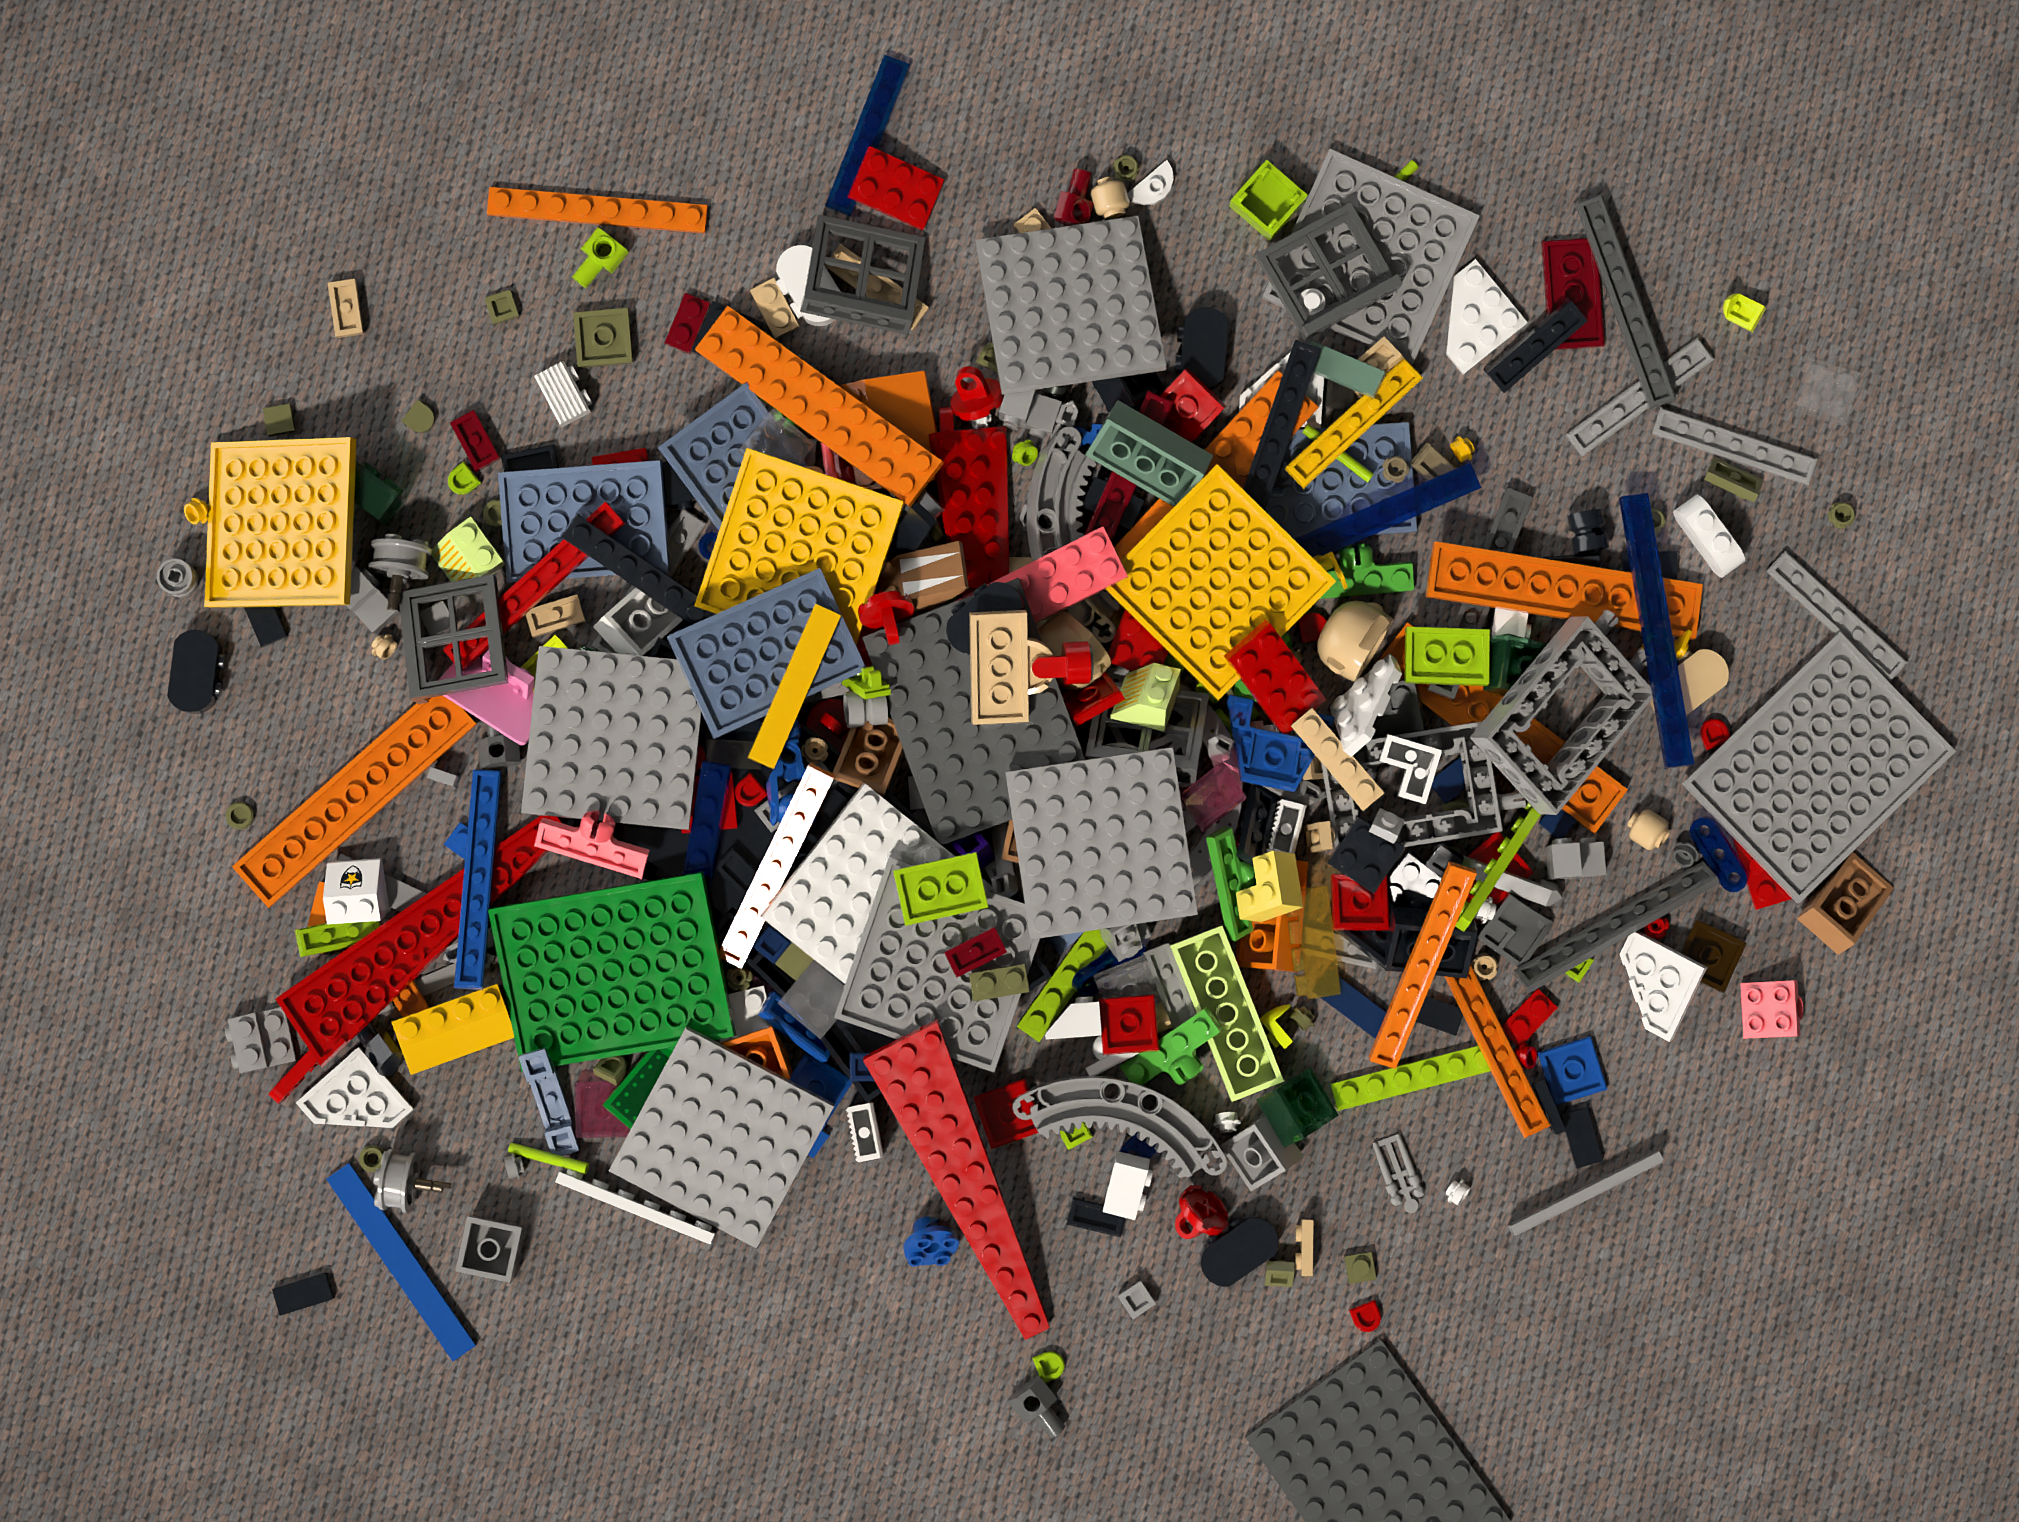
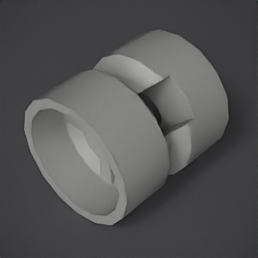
(177, 578)
(859, 710)

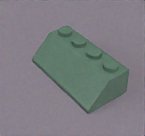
(1148, 454)

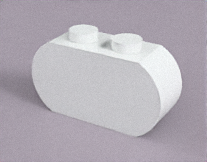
(792, 274)
(1709, 536)

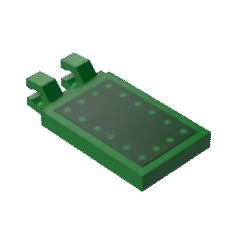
(635, 1088)

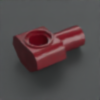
(1072, 205)

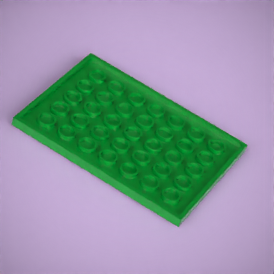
(612, 969)

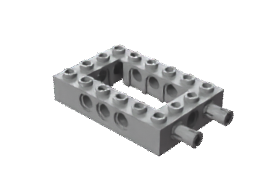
(1626, 695)
(1483, 800)

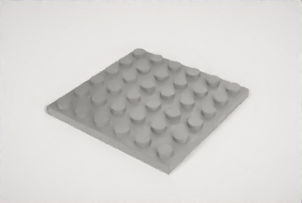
(1413, 232)
(1070, 305)
(612, 739)
(1101, 843)
(906, 981)
(721, 1137)

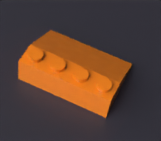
(901, 401)

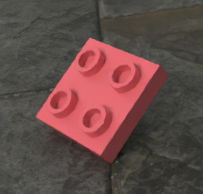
(1771, 1009)

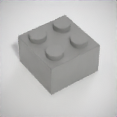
(490, 1248)

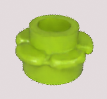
(1024, 453)

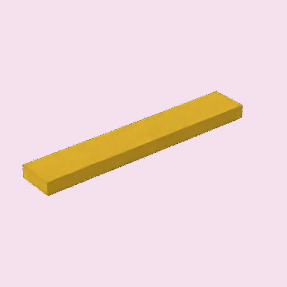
(1353, 424)
(794, 686)

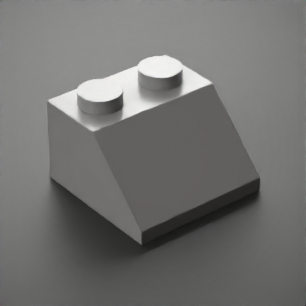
(1259, 1153)

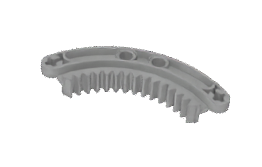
(1054, 497)
(1165, 1124)

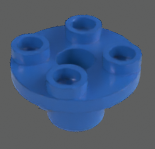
(930, 1243)

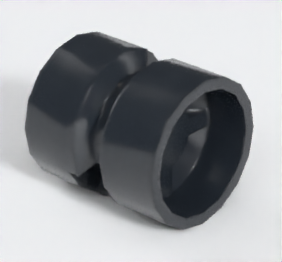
(1588, 531)

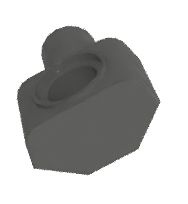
(488, 745)
(1040, 1411)

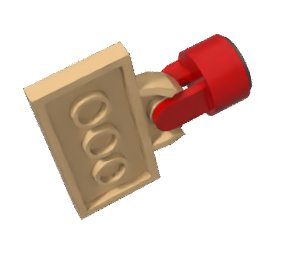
(1011, 666)

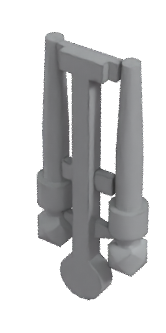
(1410, 1205)

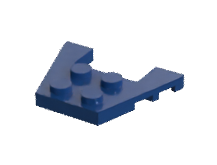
(1267, 756)

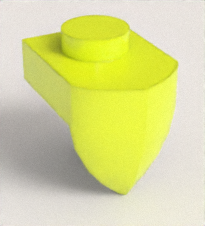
(1743, 311)
(1276, 1033)

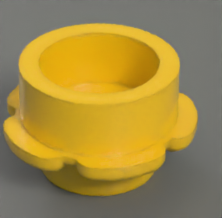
(1462, 449)
(196, 511)

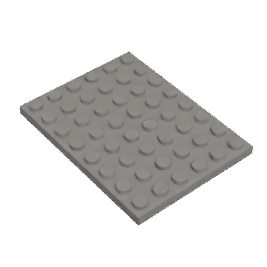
(1818, 767)

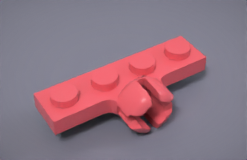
(593, 844)

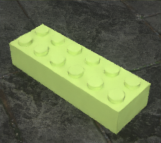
(1217, 983)

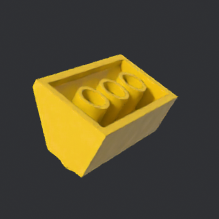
(453, 1029)

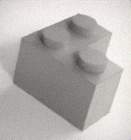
(1030, 411)
(369, 601)
(1575, 859)

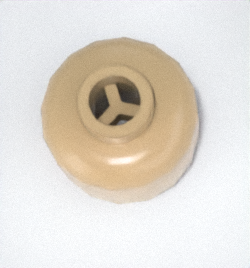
(1110, 198)
(1648, 829)

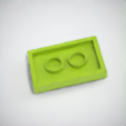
(1447, 656)
(940, 889)

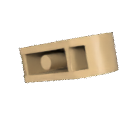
(1700, 677)

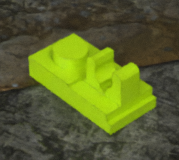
(868, 684)

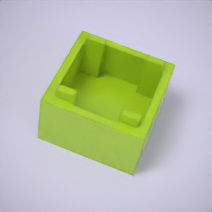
(1268, 200)

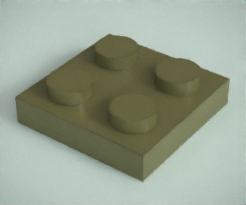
(603, 338)

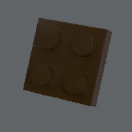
(1715, 951)

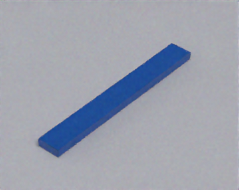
(477, 879)
(401, 1262)

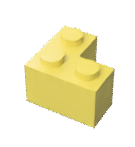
(1276, 888)

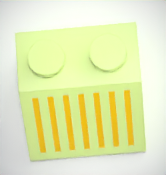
(467, 553)
(1148, 696)

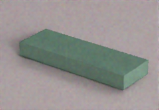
(1348, 371)

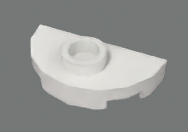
(1153, 187)

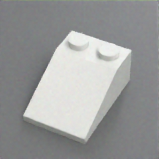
(636, 624)

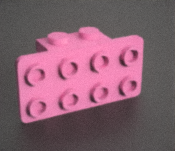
(500, 706)

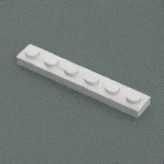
(625, 1201)

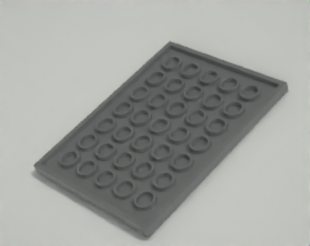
(952, 760)
(1370, 1451)

